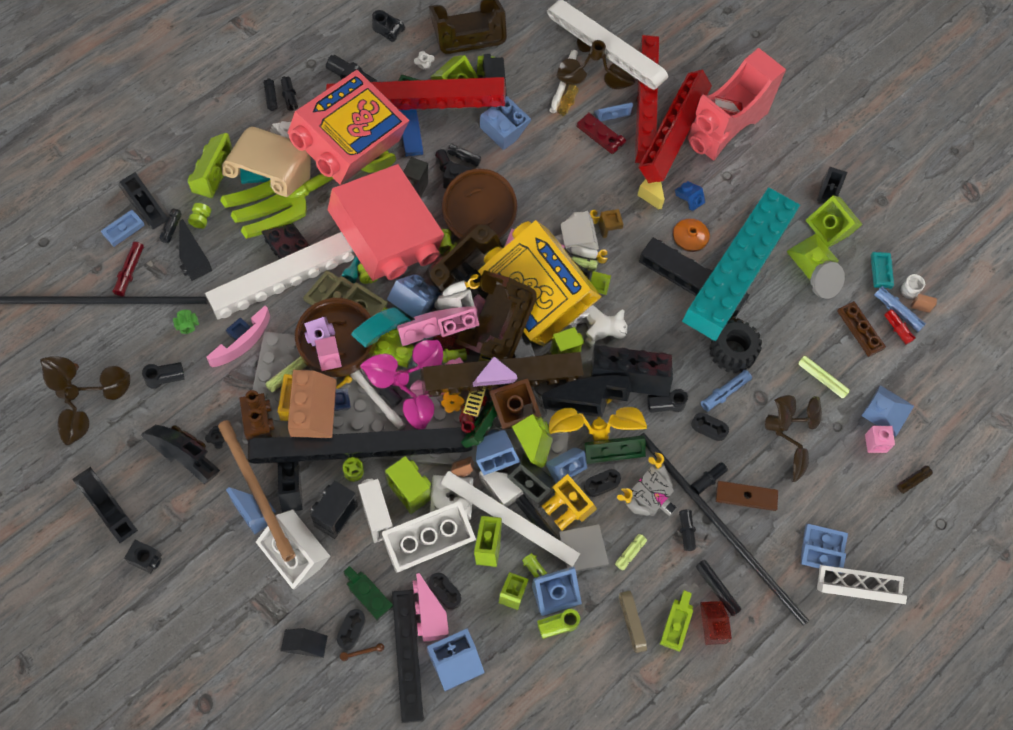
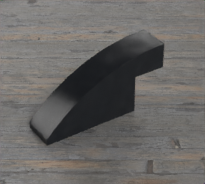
(588, 394)

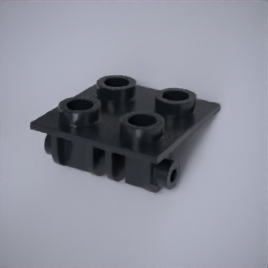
(285, 240)

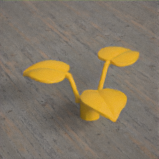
(568, 420)

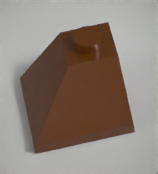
(514, 403)

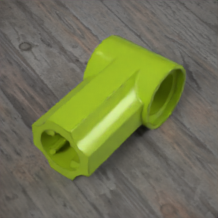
(556, 625)

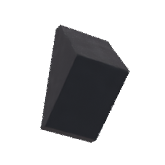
(831, 184)
(304, 642)

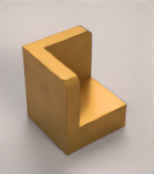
(610, 221)

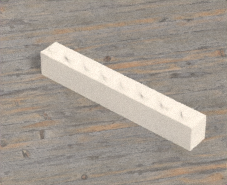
(279, 275)

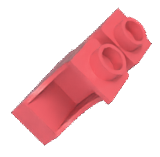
(753, 85)

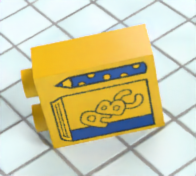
(544, 265)

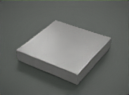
(589, 544)

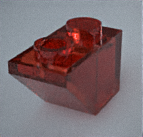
(715, 623)

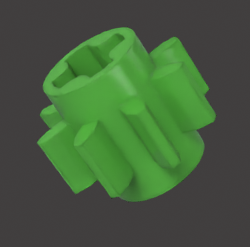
(185, 321)

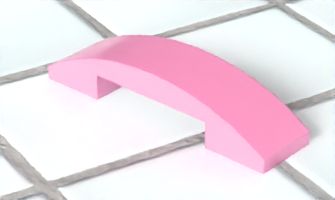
(222, 355)

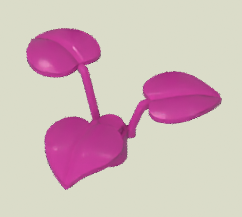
(383, 373)

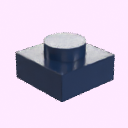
(237, 329)
(342, 400)

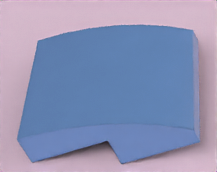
(823, 547)

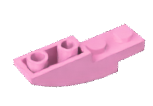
(436, 323)

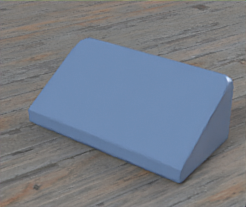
(614, 112)
(568, 463)

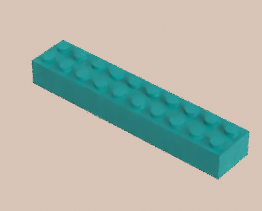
(740, 264)

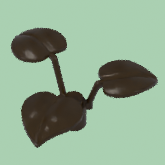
(573, 73)
(57, 376)
(786, 410)

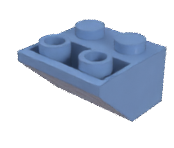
(504, 123)
(414, 295)
(455, 659)

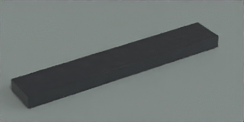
(407, 656)

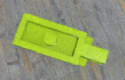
(677, 622)

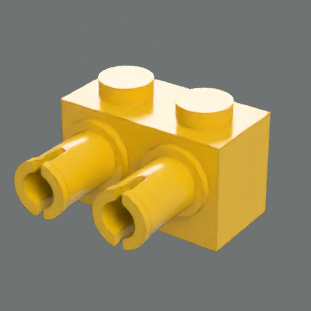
(578, 503)

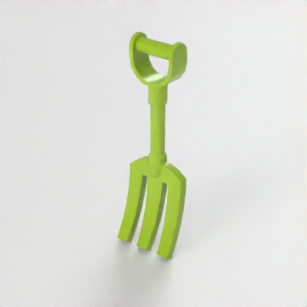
(278, 202)

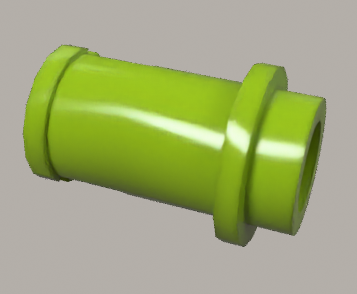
(454, 354)
(533, 565)

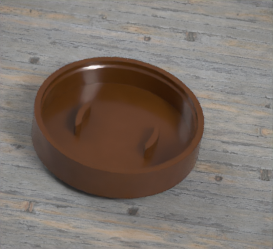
(480, 198)
(345, 318)

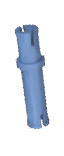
(901, 310)
(720, 394)

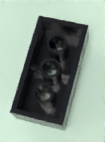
(648, 371)

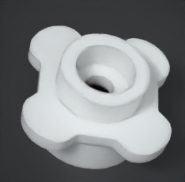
(424, 60)

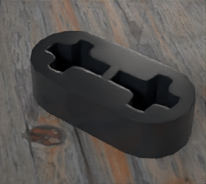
(710, 426)
(599, 479)
(441, 594)
(355, 632)

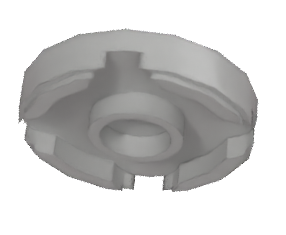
(827, 279)

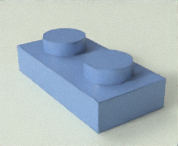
(122, 228)

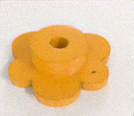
(457, 402)

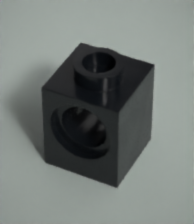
(135, 553)

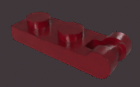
(600, 133)

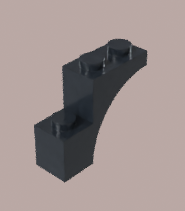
(105, 505)

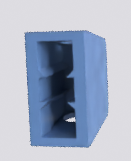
(495, 452)

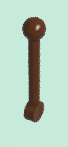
(344, 656)

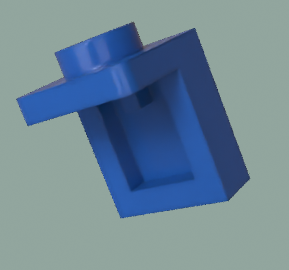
(692, 194)

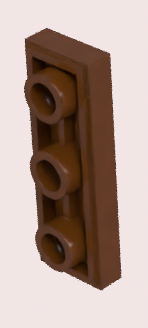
(866, 335)
(758, 496)

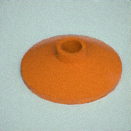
(688, 240)

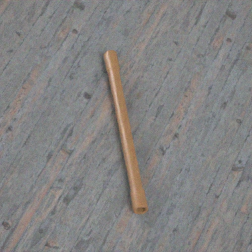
(281, 541)

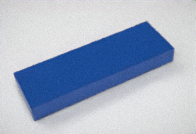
(411, 135)

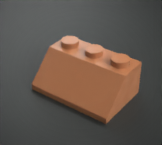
(311, 404)

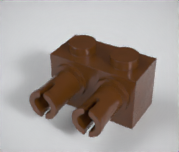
(255, 415)

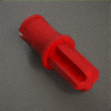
(899, 327)

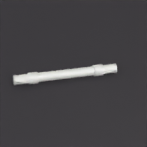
(557, 97)
(390, 413)

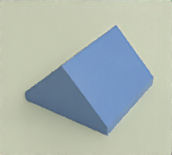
(556, 591)

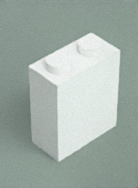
(375, 508)

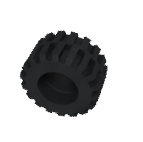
(731, 359)

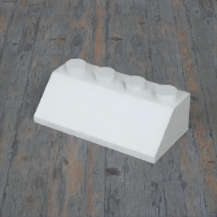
(428, 536)

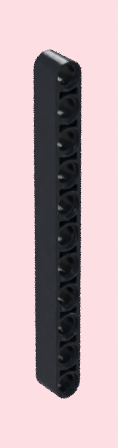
(357, 445)

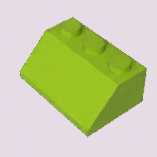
(209, 167)

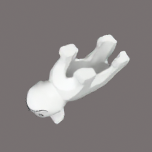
(601, 325)

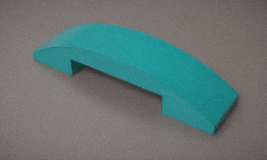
(377, 325)

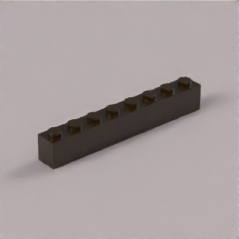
(538, 369)

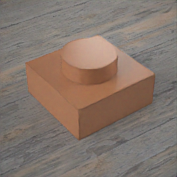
(463, 467)

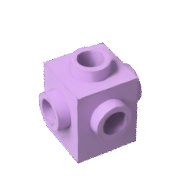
(314, 326)

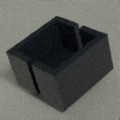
(334, 509)

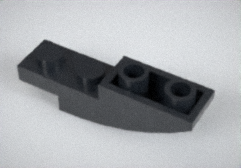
(182, 448)

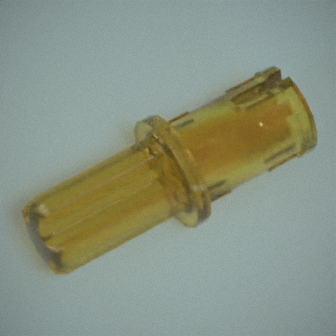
(568, 99)

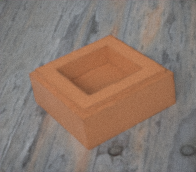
(924, 303)

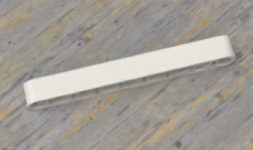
(616, 49)

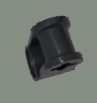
(387, 25)

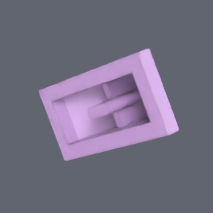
(495, 374)

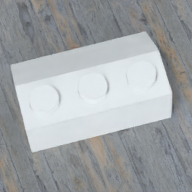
(309, 552)

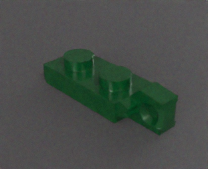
(367, 593)

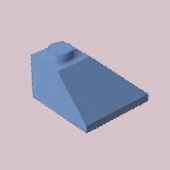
(887, 410)
(248, 509)

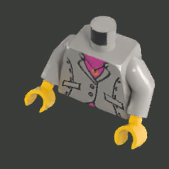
(651, 491)

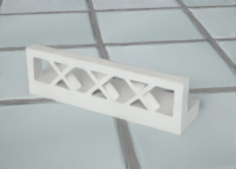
(854, 591)

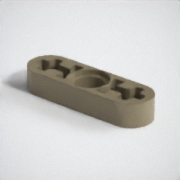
(632, 622)

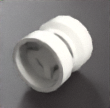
(912, 286)

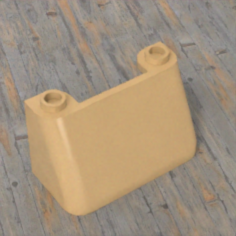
(270, 157)

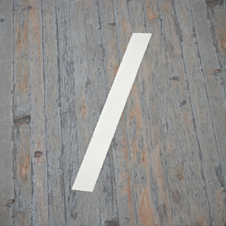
(510, 518)

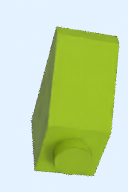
(488, 541)

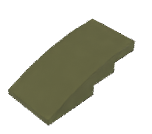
(334, 287)

